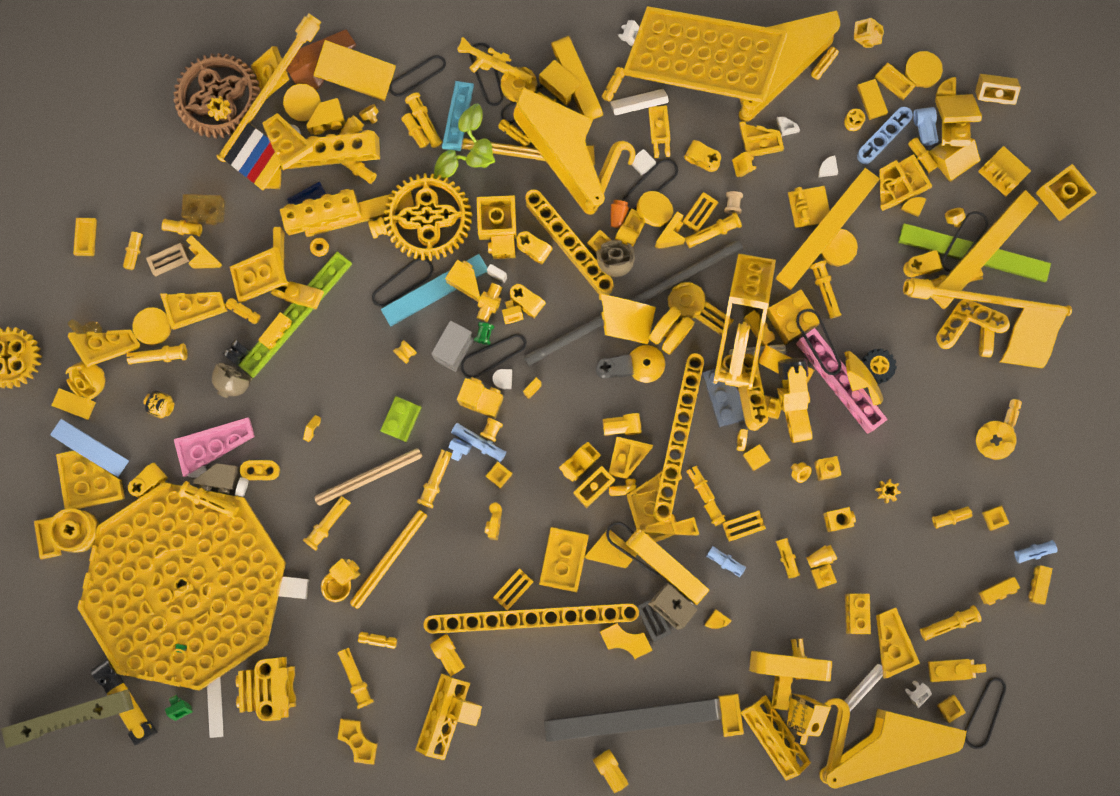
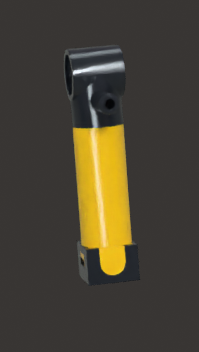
(134, 719)

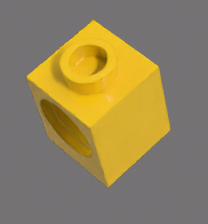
(502, 247)
(827, 468)
(831, 523)
(464, 711)

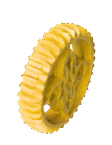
(419, 216)

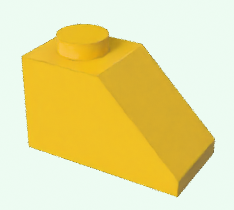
(463, 279)

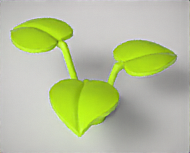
(481, 153)

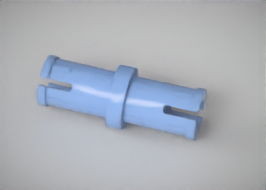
(1035, 551)
(726, 561)

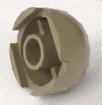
(615, 258)
(229, 381)

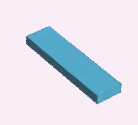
(460, 102)

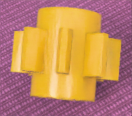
(216, 103)
(883, 488)

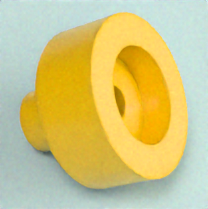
(369, 113)
(955, 216)
(800, 472)

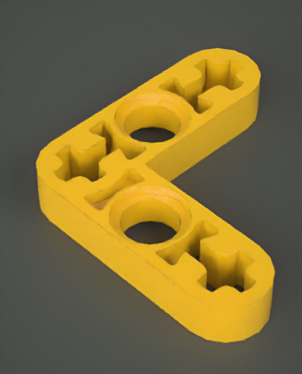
(967, 316)

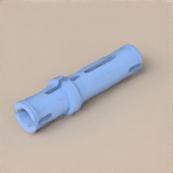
(478, 442)

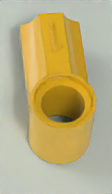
(628, 425)
(445, 651)
(609, 768)

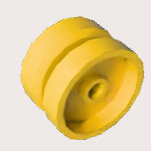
(668, 328)
(62, 531)

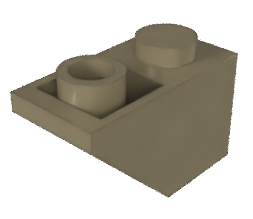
(219, 476)

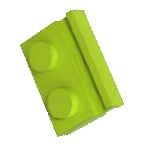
(401, 419)

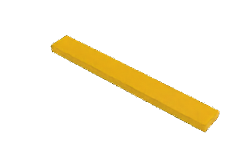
(827, 229)
(986, 246)

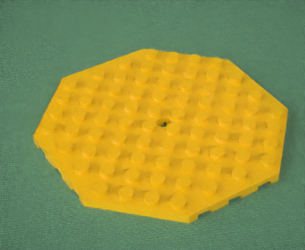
(138, 566)

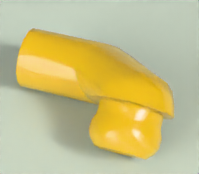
(623, 490)

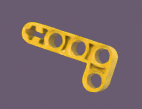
(754, 414)
(790, 666)

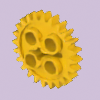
(27, 356)

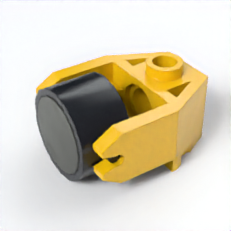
(794, 392)

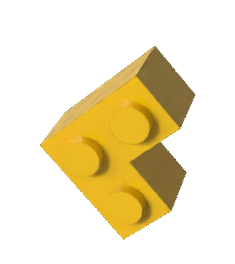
(479, 399)

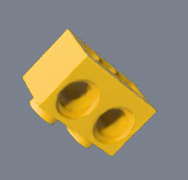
(857, 613)

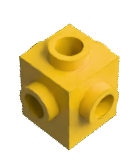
(868, 32)

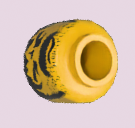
(158, 404)

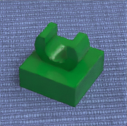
(178, 708)

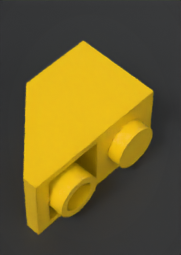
(326, 117)

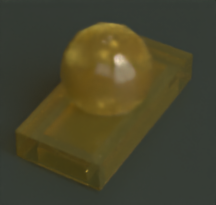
(88, 327)

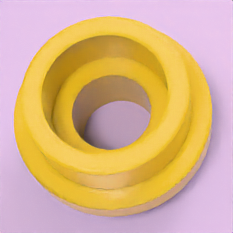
(316, 242)

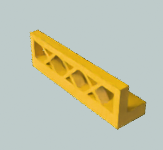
(437, 717)
(773, 740)

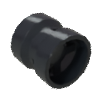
(232, 355)

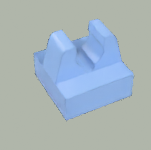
(459, 448)

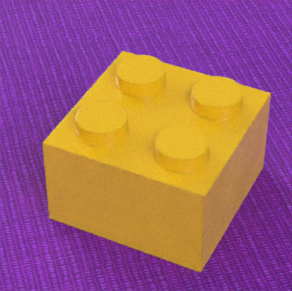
(1066, 192)
(496, 216)
(784, 316)

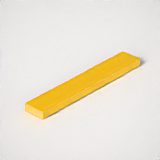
(369, 210)

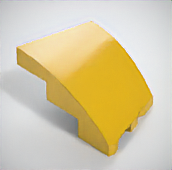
(902, 182)
(627, 319)
(861, 377)

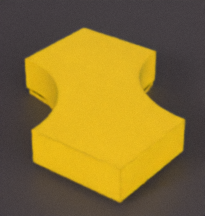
(634, 643)
(352, 734)

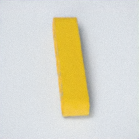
(584, 95)
(667, 566)

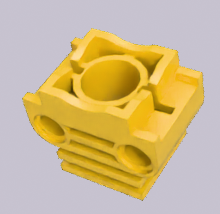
(261, 689)

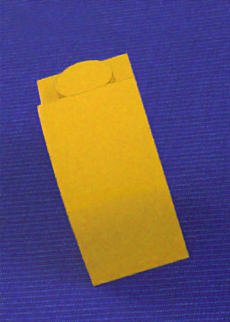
(580, 462)

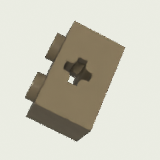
(663, 605)

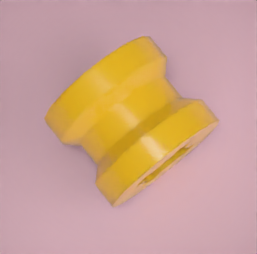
(857, 116)
(377, 227)
(405, 351)

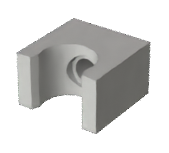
(452, 346)

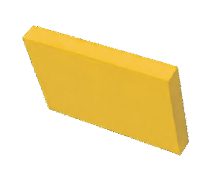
(258, 274)
(563, 559)

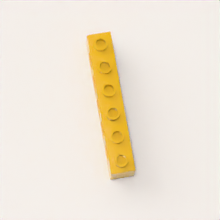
(331, 155)

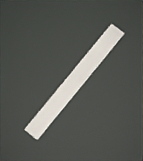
(215, 709)

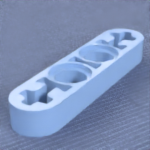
(884, 135)

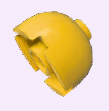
(86, 381)

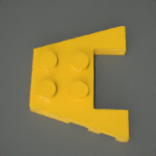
(642, 505)

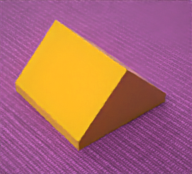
(955, 159)

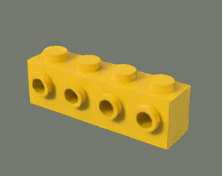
(320, 212)

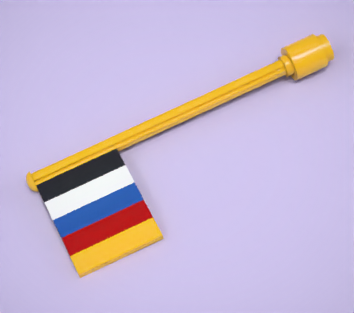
(248, 147)

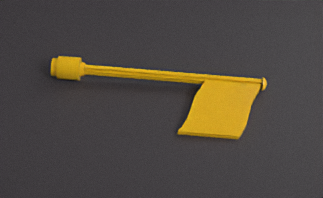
(1032, 333)

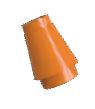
(618, 213)

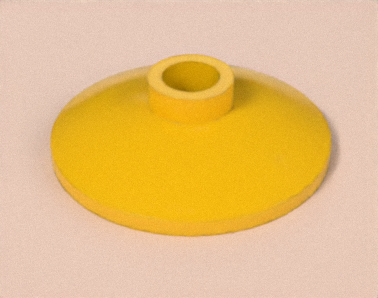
(651, 372)

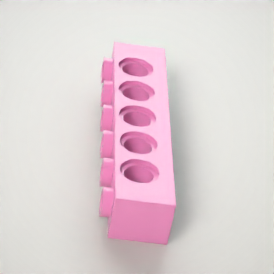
(856, 401)

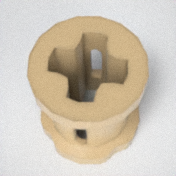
(733, 202)

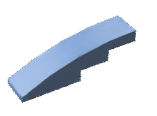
(89, 447)

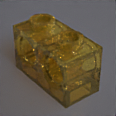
(203, 204)

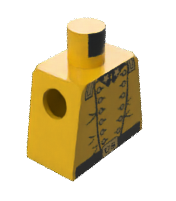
(806, 717)

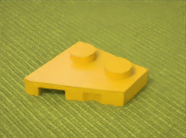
(760, 140)
(627, 456)
(608, 554)

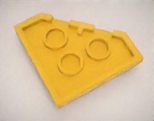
(85, 482)

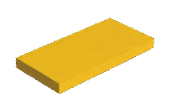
(354, 70)

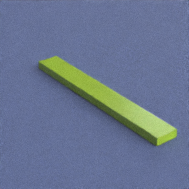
(1000, 260)
(324, 280)

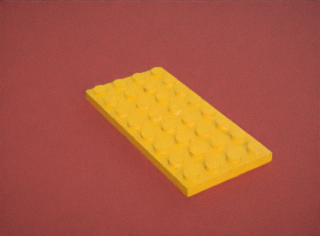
(706, 54)

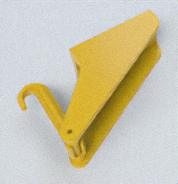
(804, 44)
(560, 139)
(750, 288)
(893, 745)

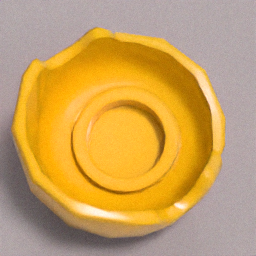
(332, 589)

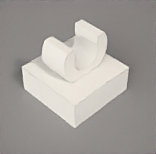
(630, 32)
(920, 695)

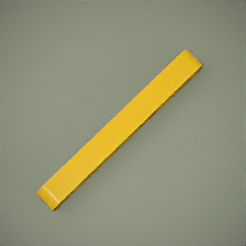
(682, 428)

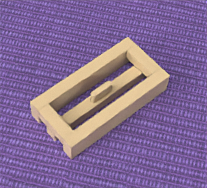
(151, 259)

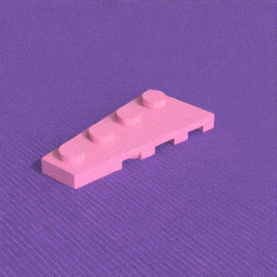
(208, 445)

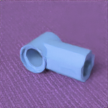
(925, 120)

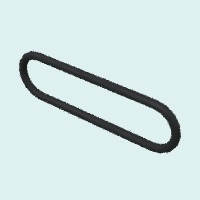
(415, 68)

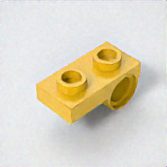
(630, 228)
(345, 570)

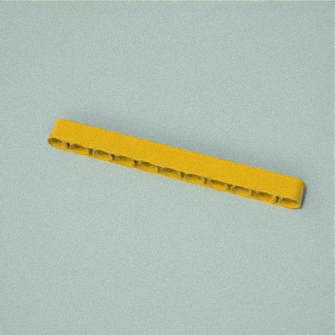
(521, 618)

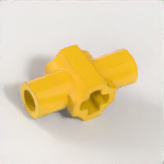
(489, 302)

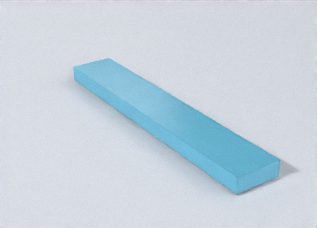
(426, 294)

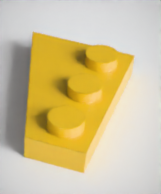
(286, 141)
(190, 308)
(99, 347)
(894, 643)

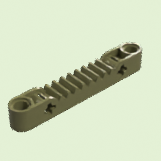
(36, 727)

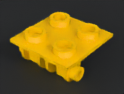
(1004, 171)
(808, 206)

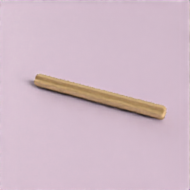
(368, 476)

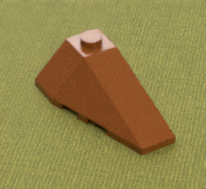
(305, 61)

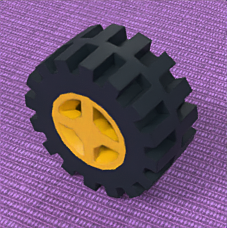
(883, 362)

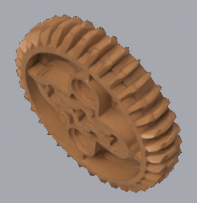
(210, 90)

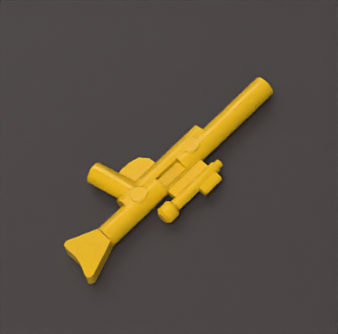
(497, 61)

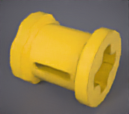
(491, 429)

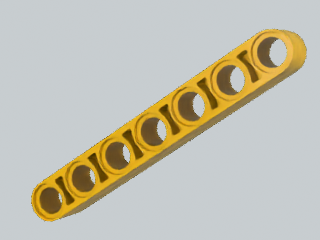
(566, 234)

